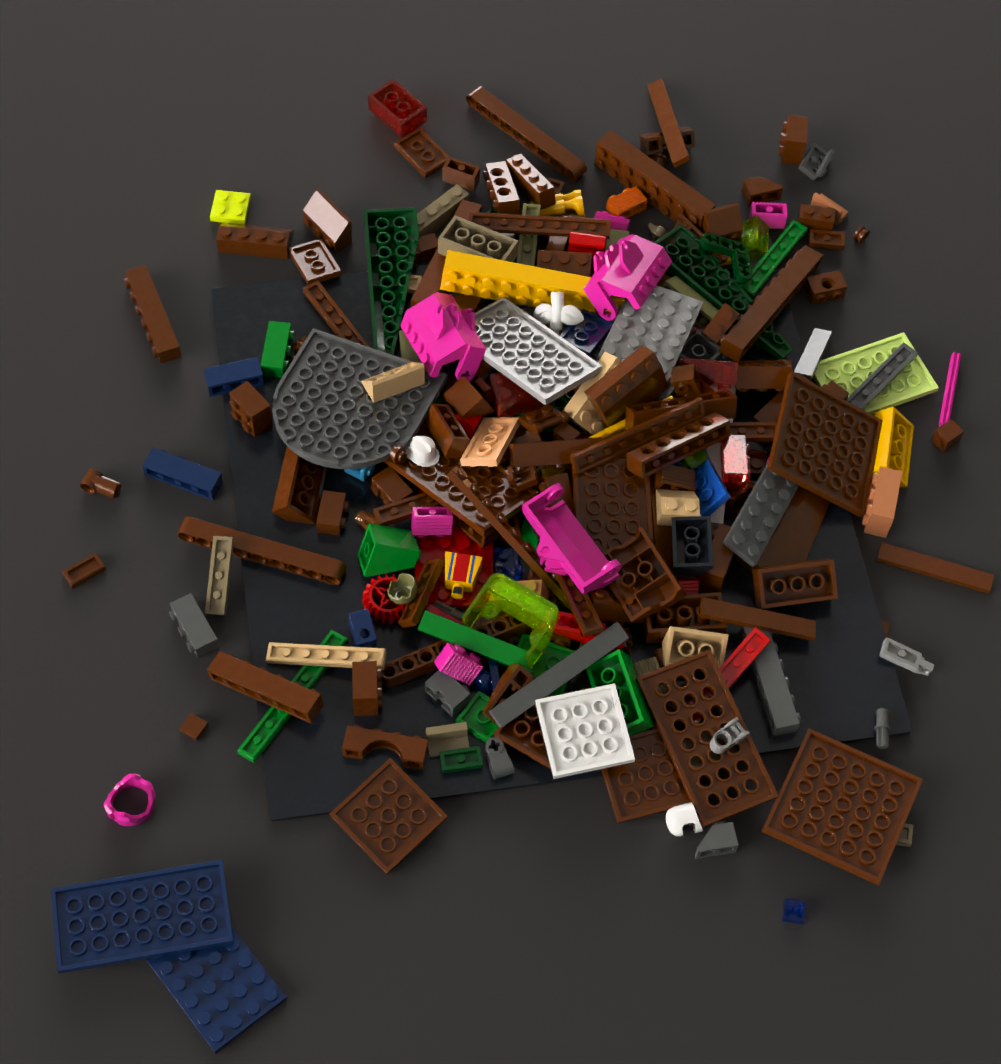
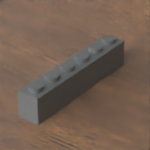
(774, 688)

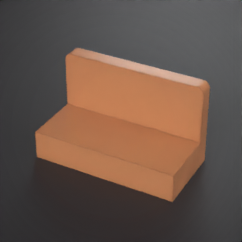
(823, 201)

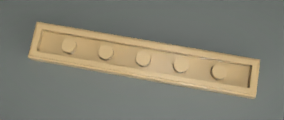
(323, 655)

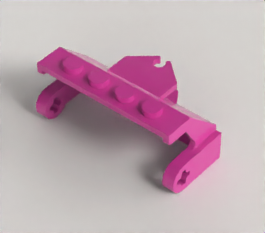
(626, 271)
(444, 334)
(566, 544)

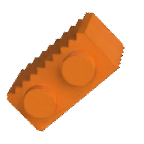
(627, 203)

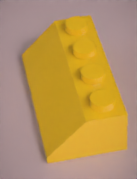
(894, 443)

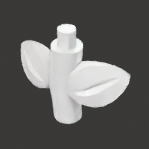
(558, 313)

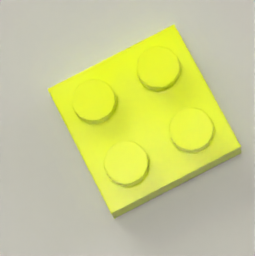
(230, 207)

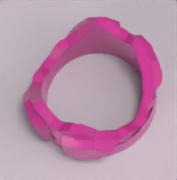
(124, 818)

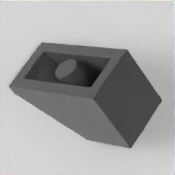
(718, 841)

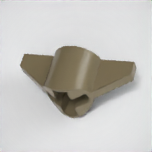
(656, 231)

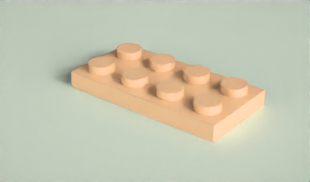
(490, 441)

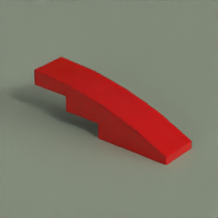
(568, 627)

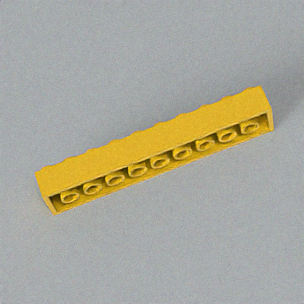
(514, 281)

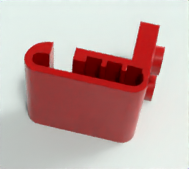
(586, 244)

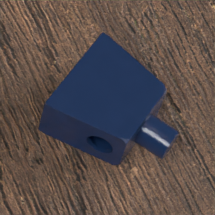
(362, 629)

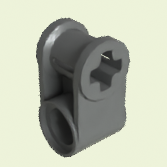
(498, 761)

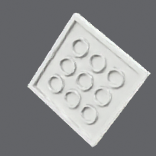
(584, 731)

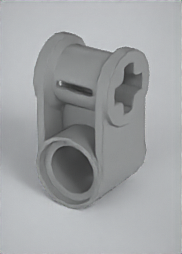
(731, 734)

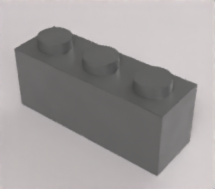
(193, 626)

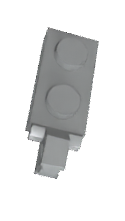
(905, 657)

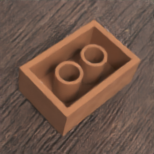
(882, 501)

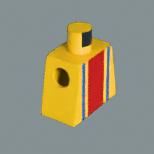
(461, 573)

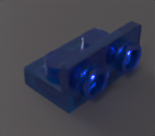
(507, 562)

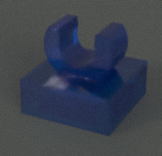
(794, 911)

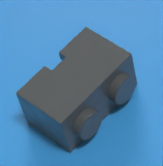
(448, 691)

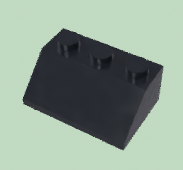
(691, 546)

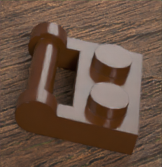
(543, 418)

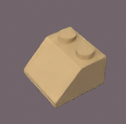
(675, 504)

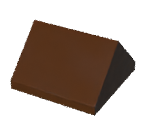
(467, 400)

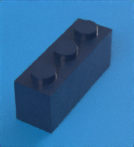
(229, 376)

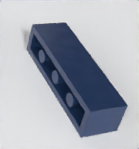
(182, 473)

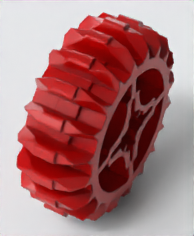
(388, 609)

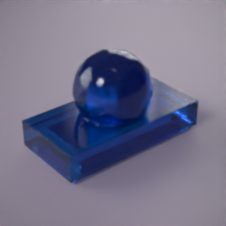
(488, 679)

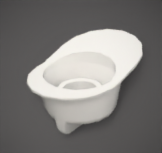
(422, 451)

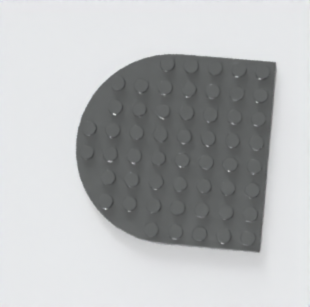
(330, 416)

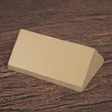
(395, 381)
(685, 642)

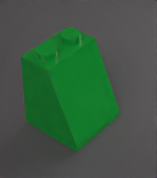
(387, 550)

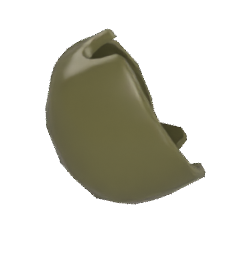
(403, 589)

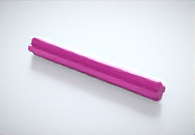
(950, 388)

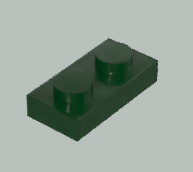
(461, 759)

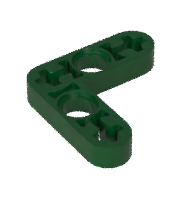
(736, 250)

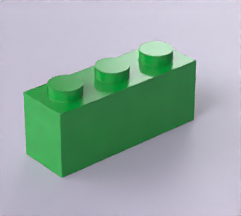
(277, 349)

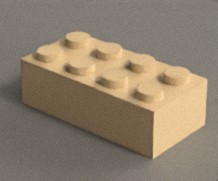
(580, 408)

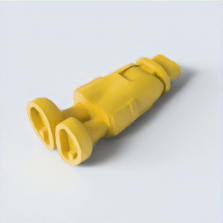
(563, 202)

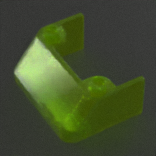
(519, 602)

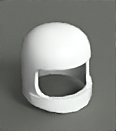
(682, 815)

